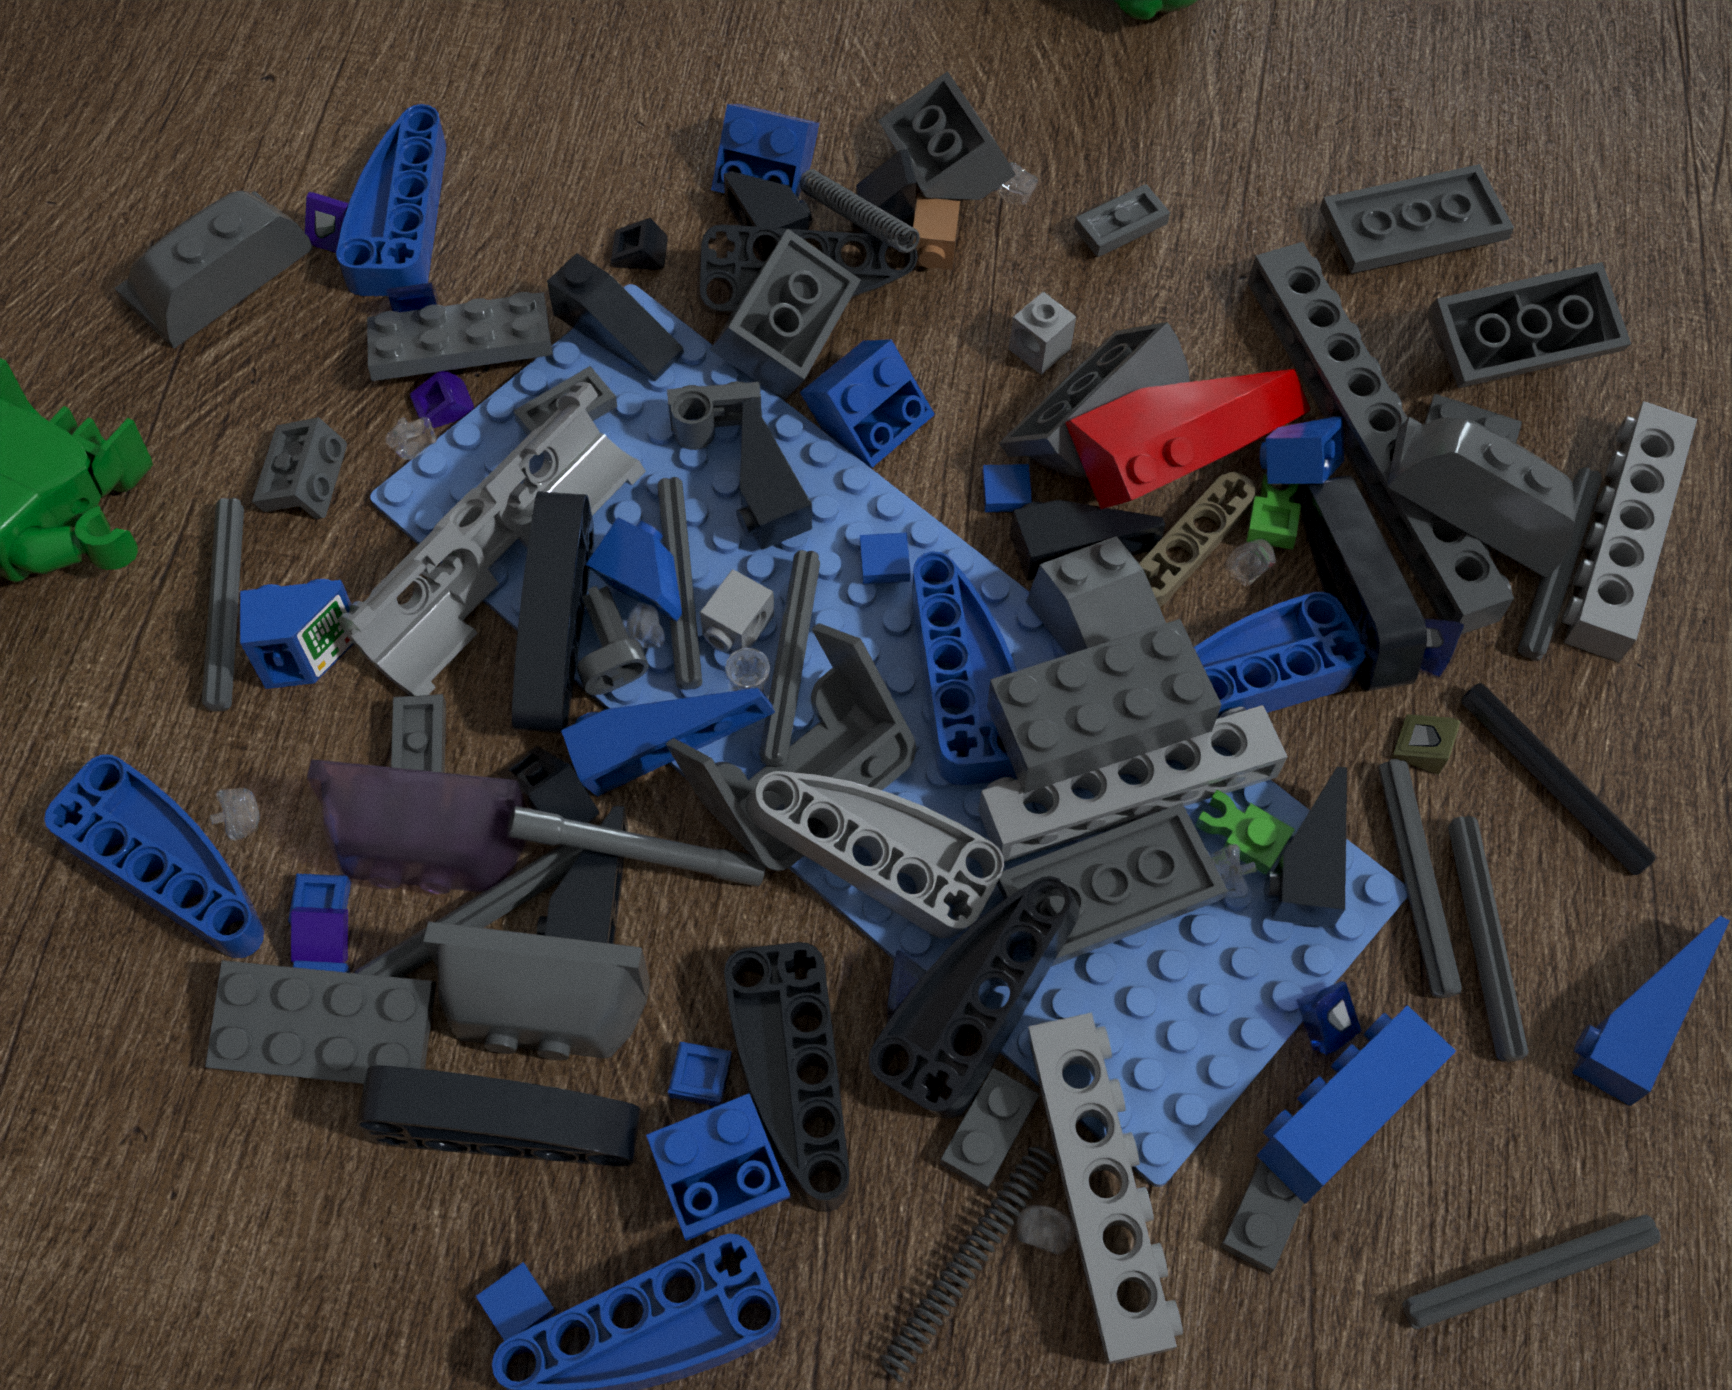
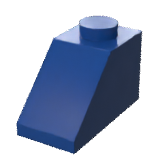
(1303, 452)
(638, 566)

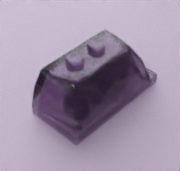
(417, 825)

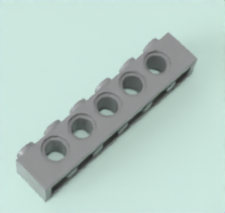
(1629, 532)
(1245, 733)
(1121, 1332)

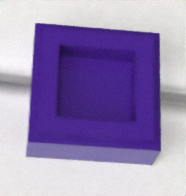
(319, 934)

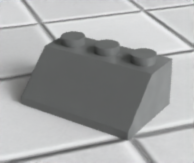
(947, 143)

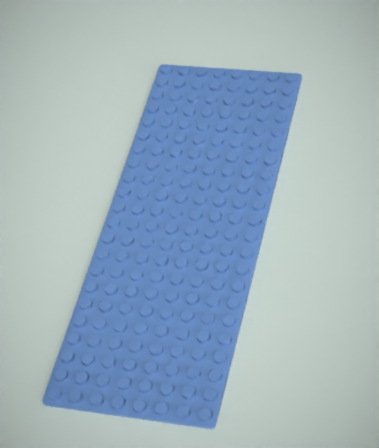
(1183, 1003)

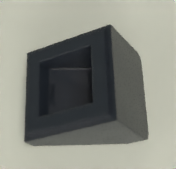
(639, 246)

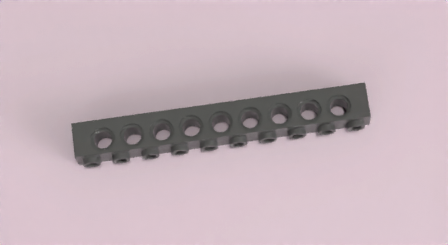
(1351, 386)

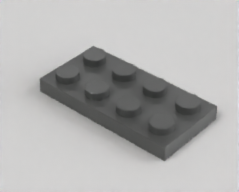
(1416, 218)
(458, 336)
(1125, 879)
(317, 1022)

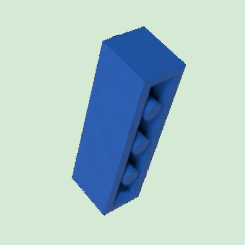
(1354, 1104)

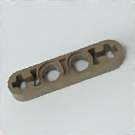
(1196, 542)

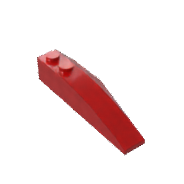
(1178, 428)

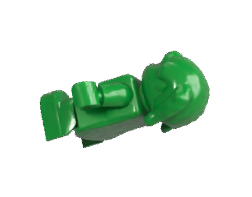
(54, 484)

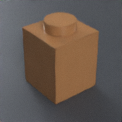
(937, 227)

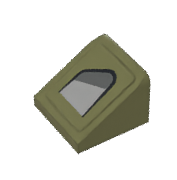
(1426, 741)

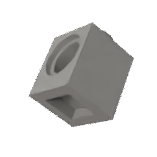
(1042, 333)
(737, 613)

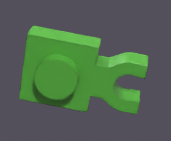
(1275, 516)
(1255, 831)

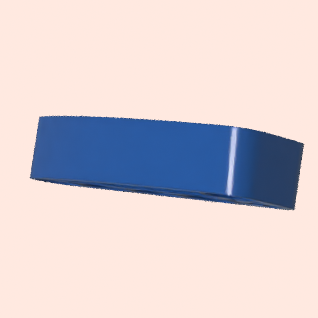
(395, 207)
(1265, 648)
(978, 652)
(154, 838)
(667, 1341)

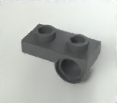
(712, 408)

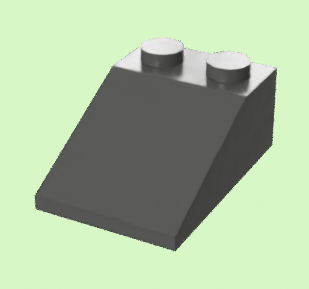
(786, 315)
(1094, 596)

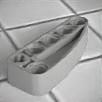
(899, 838)

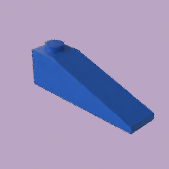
(632, 740)
(1634, 1040)

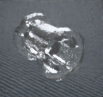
(747, 670)

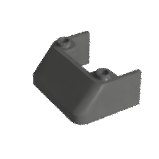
(856, 741)

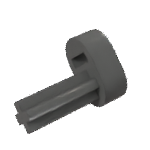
(620, 658)

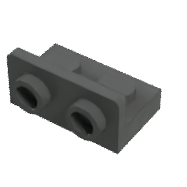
(301, 468)

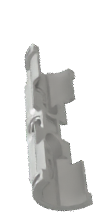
(423, 635)

